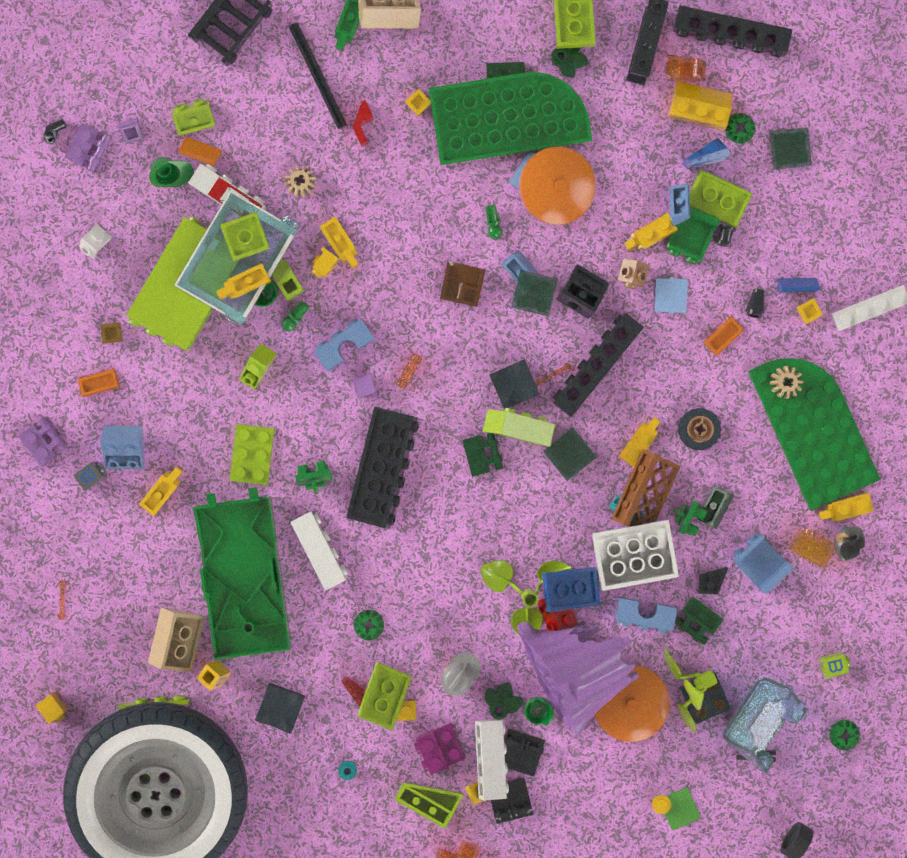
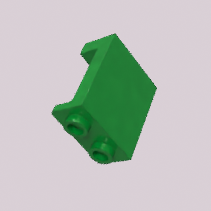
(693, 236)

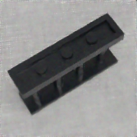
(211, 18)
(647, 41)

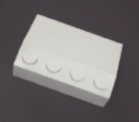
(635, 555)

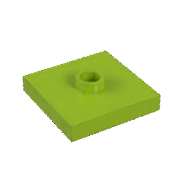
(244, 236)

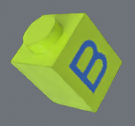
(834, 664)

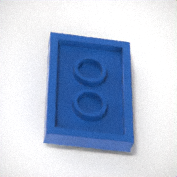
(571, 589)

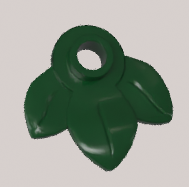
(572, 60)
(504, 698)

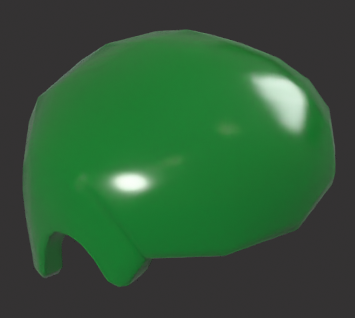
(271, 291)
(544, 716)

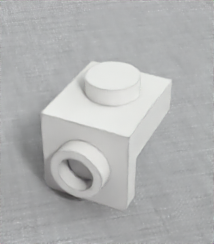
(94, 241)

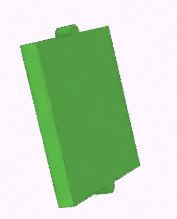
(682, 809)

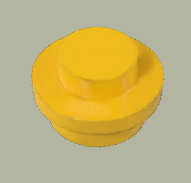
(661, 804)

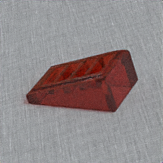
(354, 690)

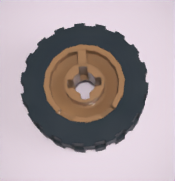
(696, 418)

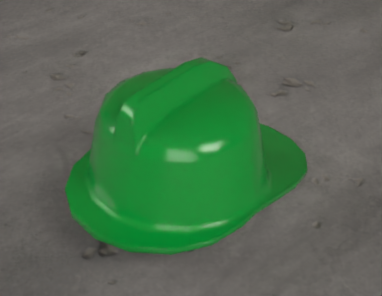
(170, 172)

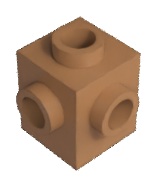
(633, 273)

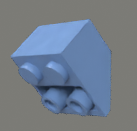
(123, 447)

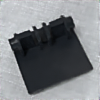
(523, 752)
(516, 805)

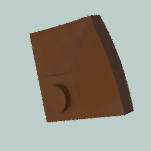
(462, 283)

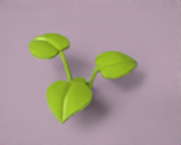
(498, 575)
(701, 682)

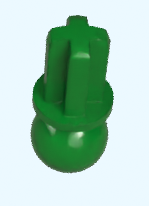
(494, 231)
(289, 323)

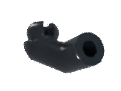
(52, 130)

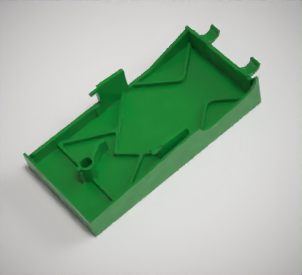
(242, 576)

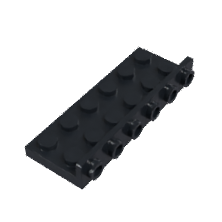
(382, 468)

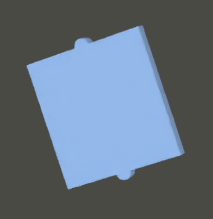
(671, 295)

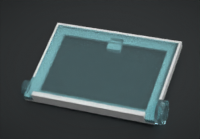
(213, 264)

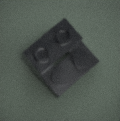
(583, 291)

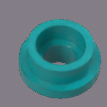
(347, 764)

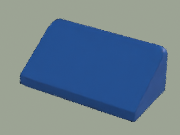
(798, 285)

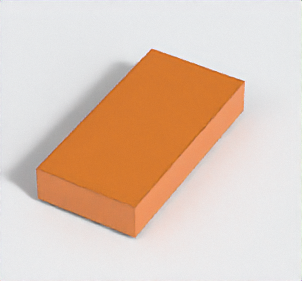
(200, 151)
(723, 336)
(98, 382)

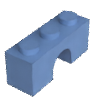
(329, 353)
(662, 618)

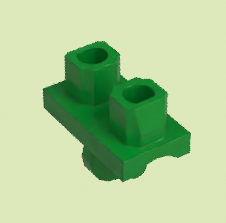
(315, 479)
(687, 527)

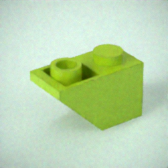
(287, 280)
(257, 366)

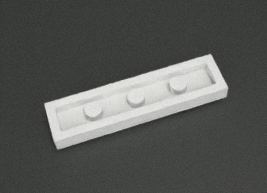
(870, 308)

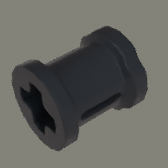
(725, 235)

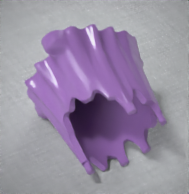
(577, 672)

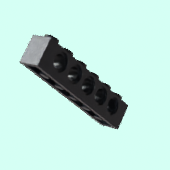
(780, 35)
(632, 329)

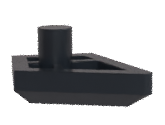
(711, 581)

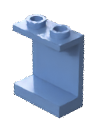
(761, 563)

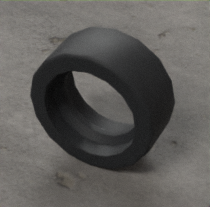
(797, 841)

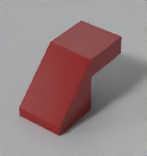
(363, 117)

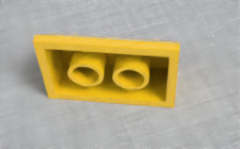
(701, 106)

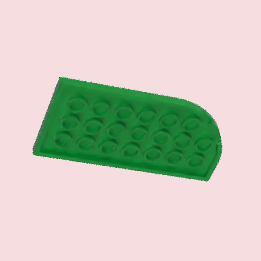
(506, 116)
(815, 432)

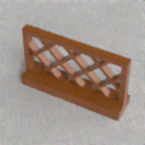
(637, 488)

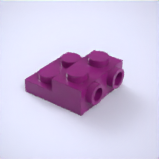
(439, 749)

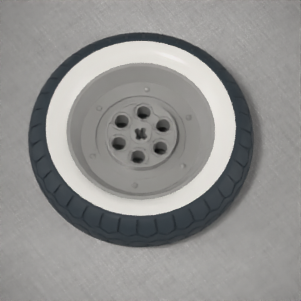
(154, 741)

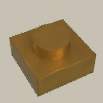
(111, 333)

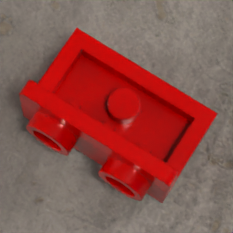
(557, 619)

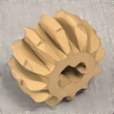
(303, 186)
(786, 390)

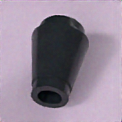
(755, 306)

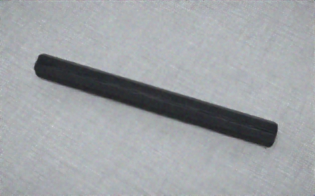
(317, 75)

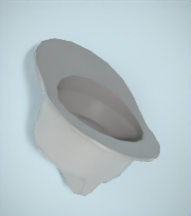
(460, 673)

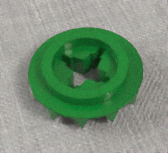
(741, 137)
(363, 617)
(838, 729)

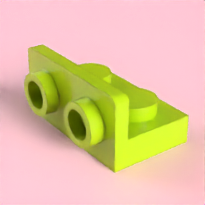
(193, 116)

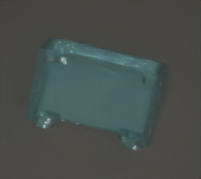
(760, 719)

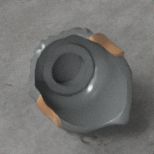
(849, 543)

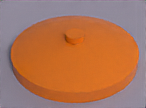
(557, 185)
(637, 709)

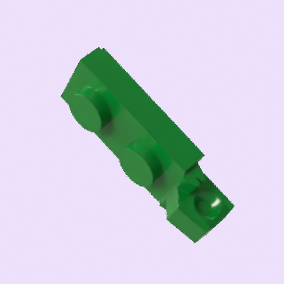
(347, 24)

